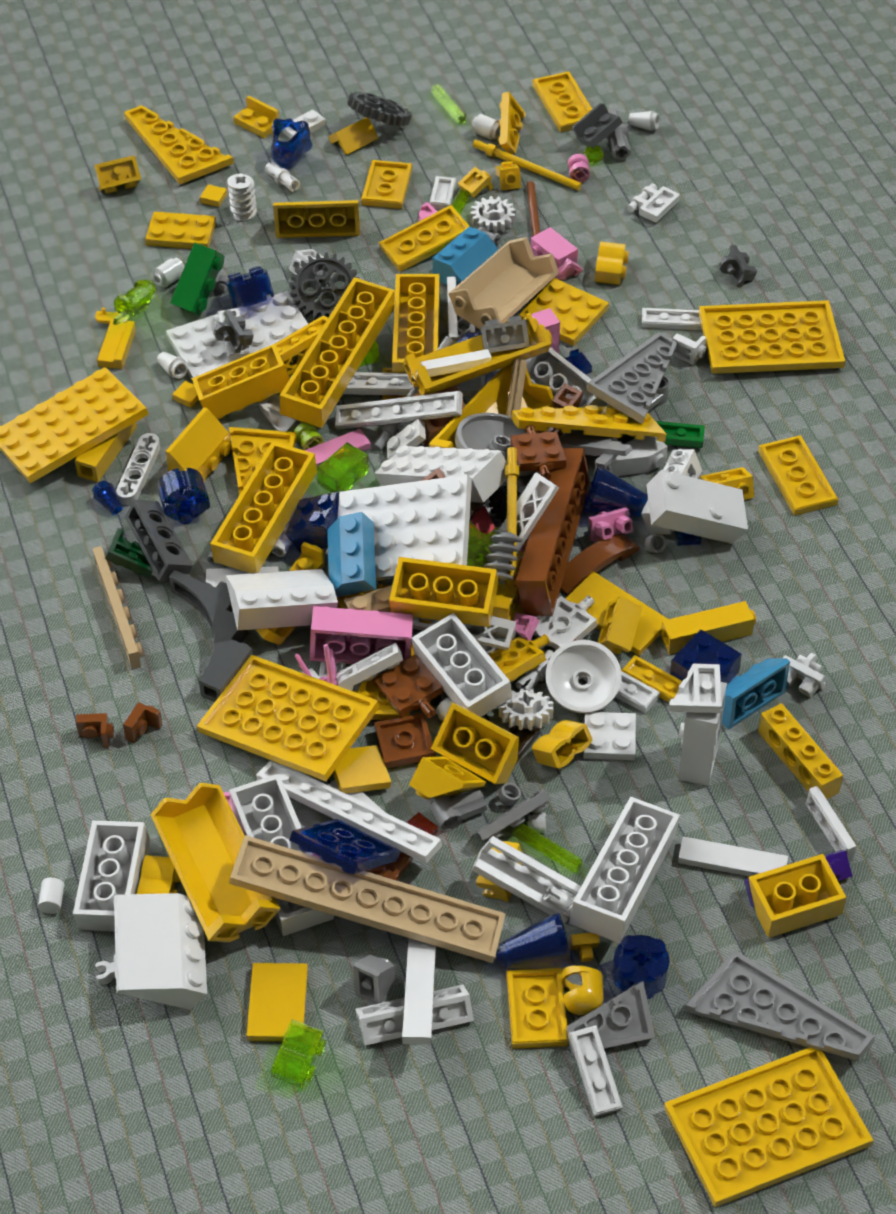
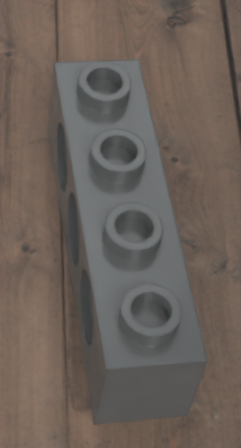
(157, 539)

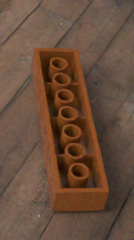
(553, 537)

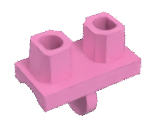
(609, 524)

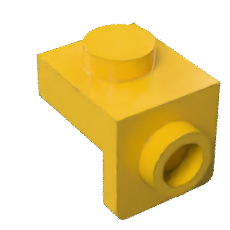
(509, 175)

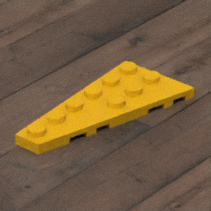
(178, 150)
(592, 419)
(250, 447)

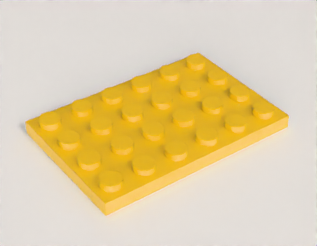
(771, 337)
(69, 424)
(288, 717)
(767, 1125)

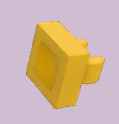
(584, 943)

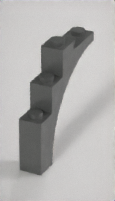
(228, 650)

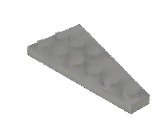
(635, 378)
(764, 1003)

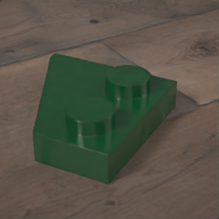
(128, 555)

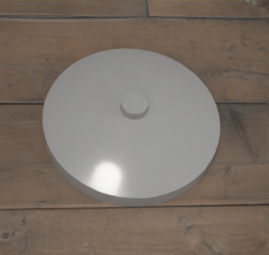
(488, 432)

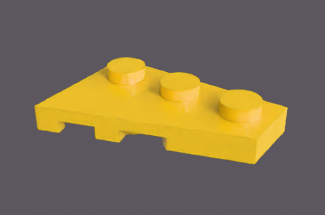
(510, 123)

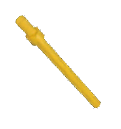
(493, 151)
(512, 474)

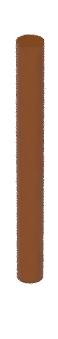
(533, 208)

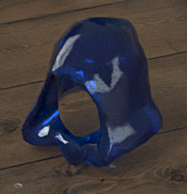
(289, 152)

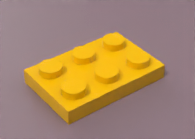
(180, 230)

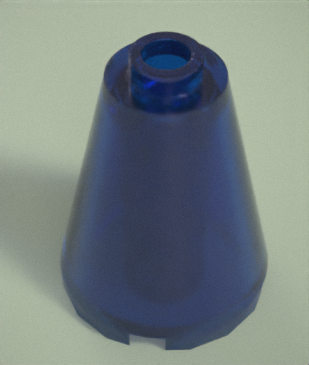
(613, 493)
(537, 946)

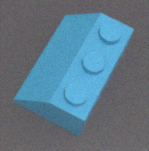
(463, 255)
(352, 554)
(754, 690)

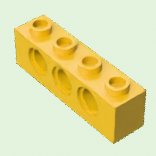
(799, 751)

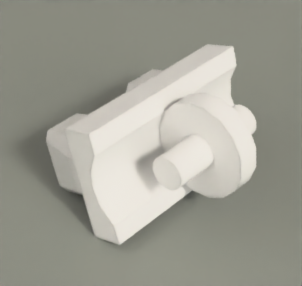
(808, 671)

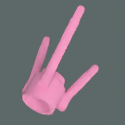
(330, 664)

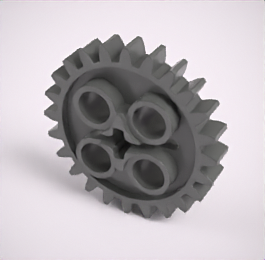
(390, 113)
(307, 277)

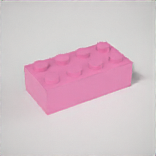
(358, 633)

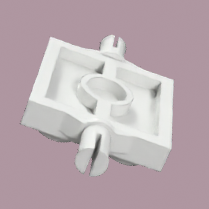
(567, 623)

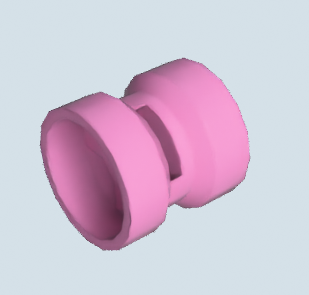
(579, 167)

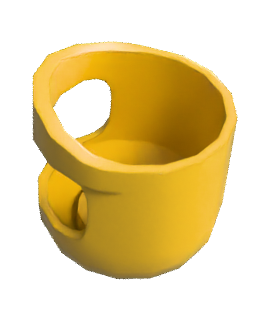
(584, 997)

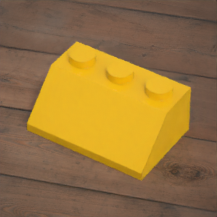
(200, 445)
(477, 744)
(796, 895)

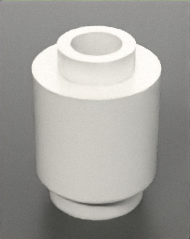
(486, 127)
(168, 272)

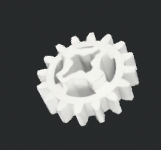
(493, 214)
(527, 709)

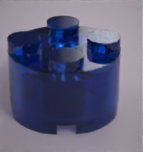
(249, 287)
(183, 495)
(639, 960)

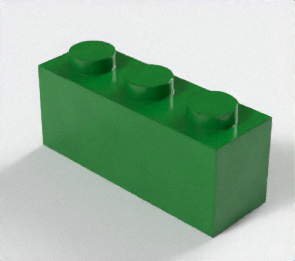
(197, 279)

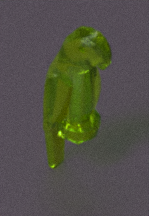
(134, 301)

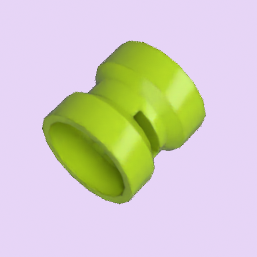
(308, 436)

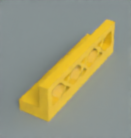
(299, 343)

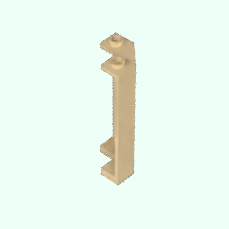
(503, 283)

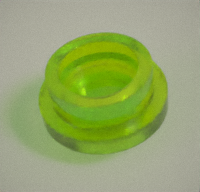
(593, 154)

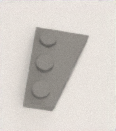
(515, 816)
(620, 1019)

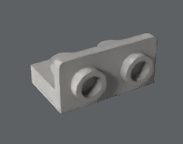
(506, 335)

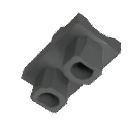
(737, 267)
(233, 332)

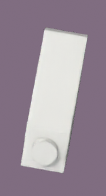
(643, 458)

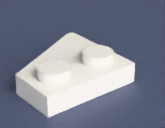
(271, 409)
(699, 691)

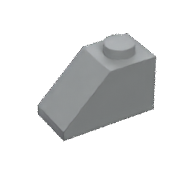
(373, 978)

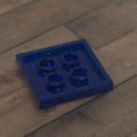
(344, 846)

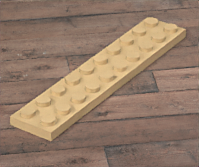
(368, 899)

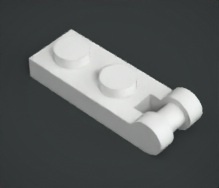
(369, 667)

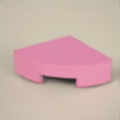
(426, 210)
(568, 269)
(525, 625)

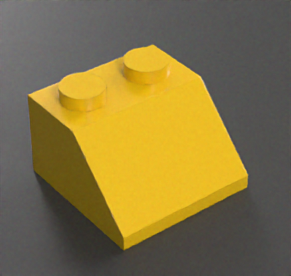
(443, 777)

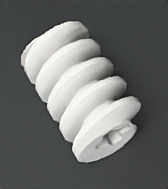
(242, 197)

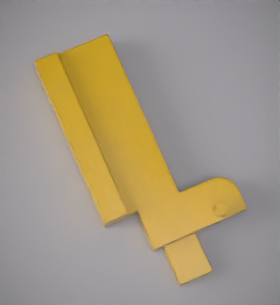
(116, 342)

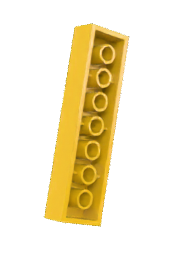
(337, 352)

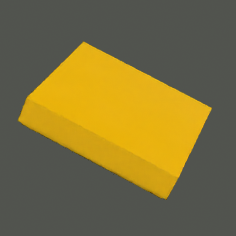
(362, 771)

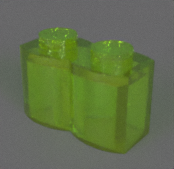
(298, 1053)

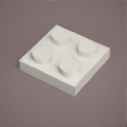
(612, 735)

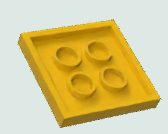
(571, 306)

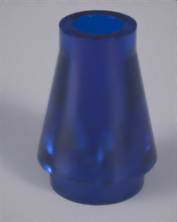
(107, 497)

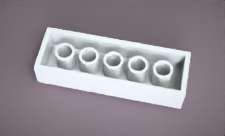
(415, 463)
(268, 815)
(624, 870)

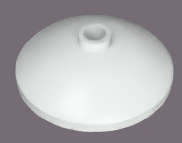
(583, 661)

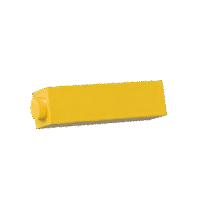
(96, 461)
(722, 623)

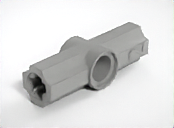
(619, 139)

